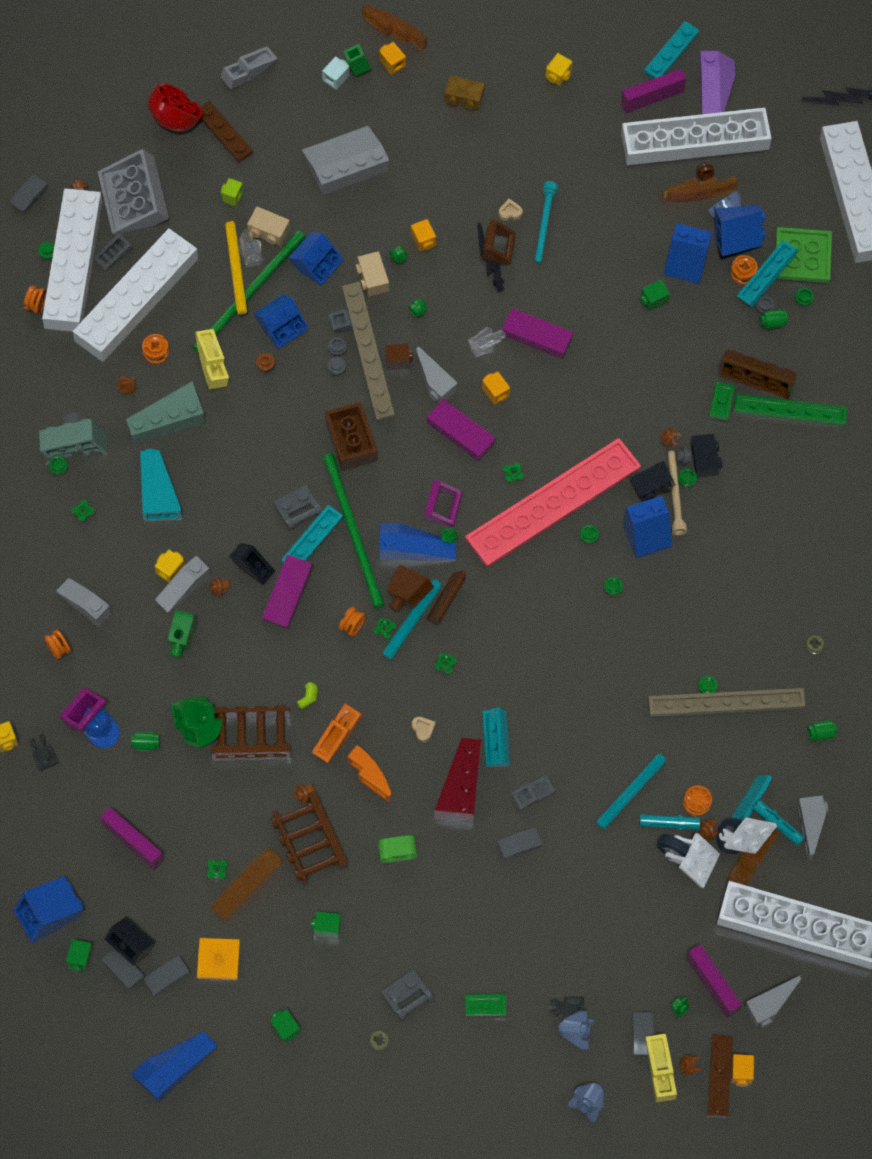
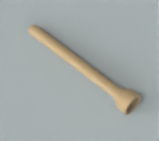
(678, 526)

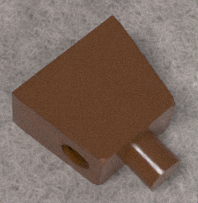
(407, 588)

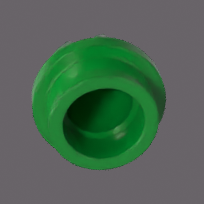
(398, 254)
(418, 308)

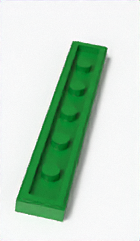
(790, 410)

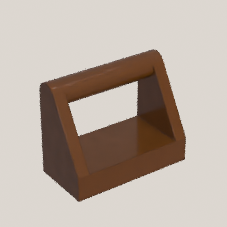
(490, 253)

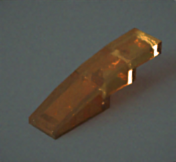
(390, 24)
(694, 191)
(749, 862)
(246, 884)

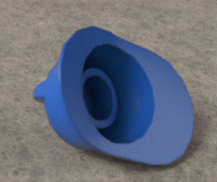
(102, 729)

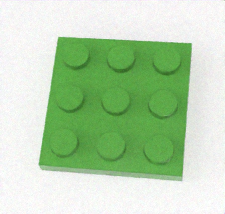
(813, 254)

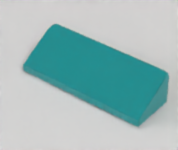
(496, 737)
(755, 792)

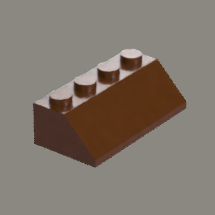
(757, 374)

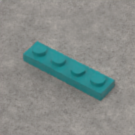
(672, 51)
(767, 273)
(315, 534)

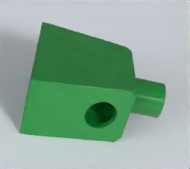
(182, 625)

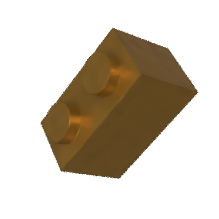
(464, 93)

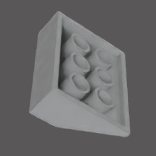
(346, 160)
(133, 193)

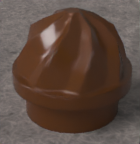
(705, 170)

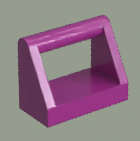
(437, 488)
(78, 707)

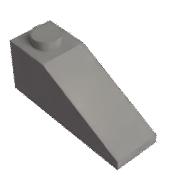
(437, 381)
(183, 584)
(84, 601)
(812, 816)
(767, 1005)

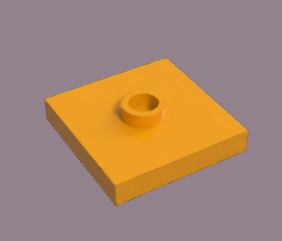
(218, 959)

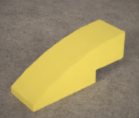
(211, 359)
(661, 1068)

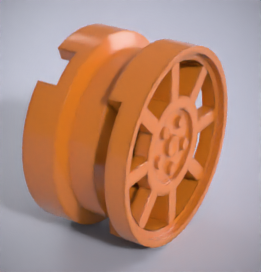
(743, 269)
(35, 299)
(155, 348)
(352, 621)
(57, 644)
(697, 801)

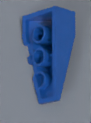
(409, 543)
(169, 1068)

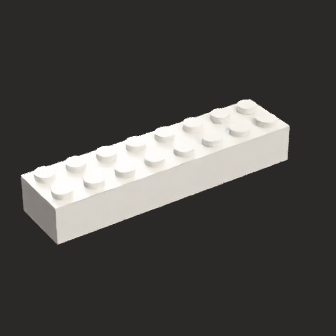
(696, 136)
(852, 183)
(72, 259)
(135, 295)
(797, 924)

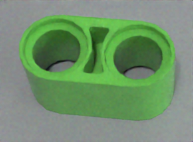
(397, 848)

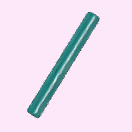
(410, 621)
(631, 791)

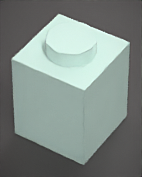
(336, 72)

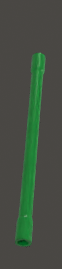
(291, 245)
(374, 592)

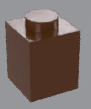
(398, 356)

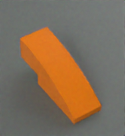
(337, 733)
(369, 773)

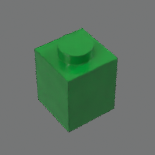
(357, 60)
(654, 295)
(326, 925)
(79, 955)
(284, 1026)

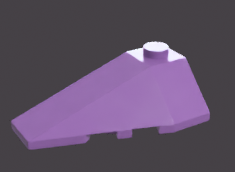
(716, 80)

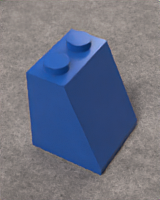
(739, 228)
(688, 253)
(648, 526)
(47, 908)

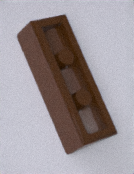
(446, 597)

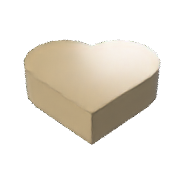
(510, 210)
(423, 728)

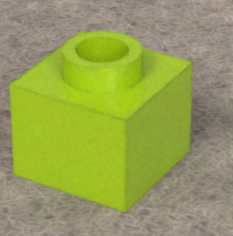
(232, 192)

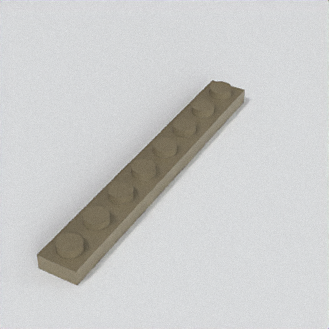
(368, 351)
(726, 702)

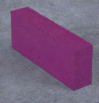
(653, 91)
(537, 333)
(461, 430)
(287, 591)
(132, 838)
(713, 981)

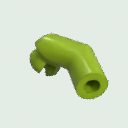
(310, 695)

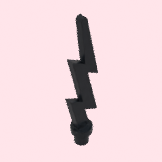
(832, 97)
(490, 266)

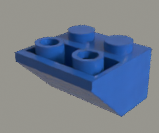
(316, 257)
(281, 320)

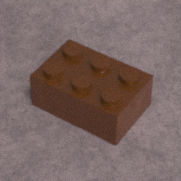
(351, 436)

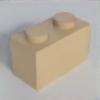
(268, 226)
(373, 274)

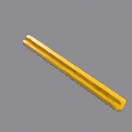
(236, 268)

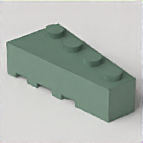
(166, 416)

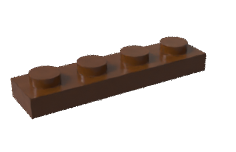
(225, 132)
(719, 1076)

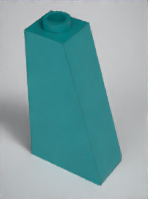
(158, 494)

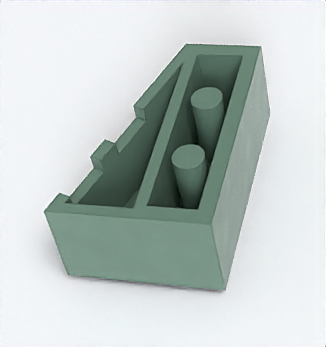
(73, 438)

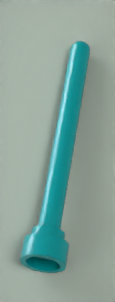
(549, 189)

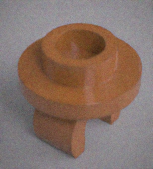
(78, 185)
(265, 362)
(126, 385)
(668, 437)
(218, 587)
(302, 793)
(706, 829)
(687, 1065)

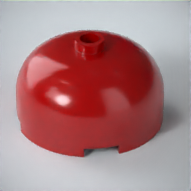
(173, 108)

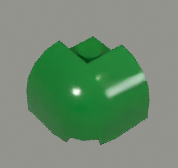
(196, 720)

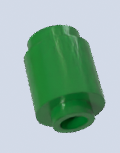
(774, 319)
(822, 730)
(145, 741)

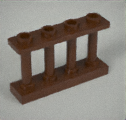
(260, 749)
(321, 824)

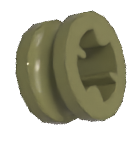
(809, 647)
(374, 1043)

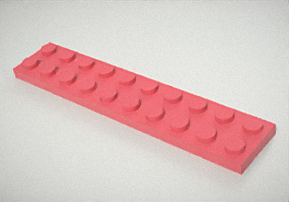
(552, 502)

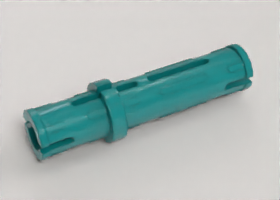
(670, 821)
(783, 826)

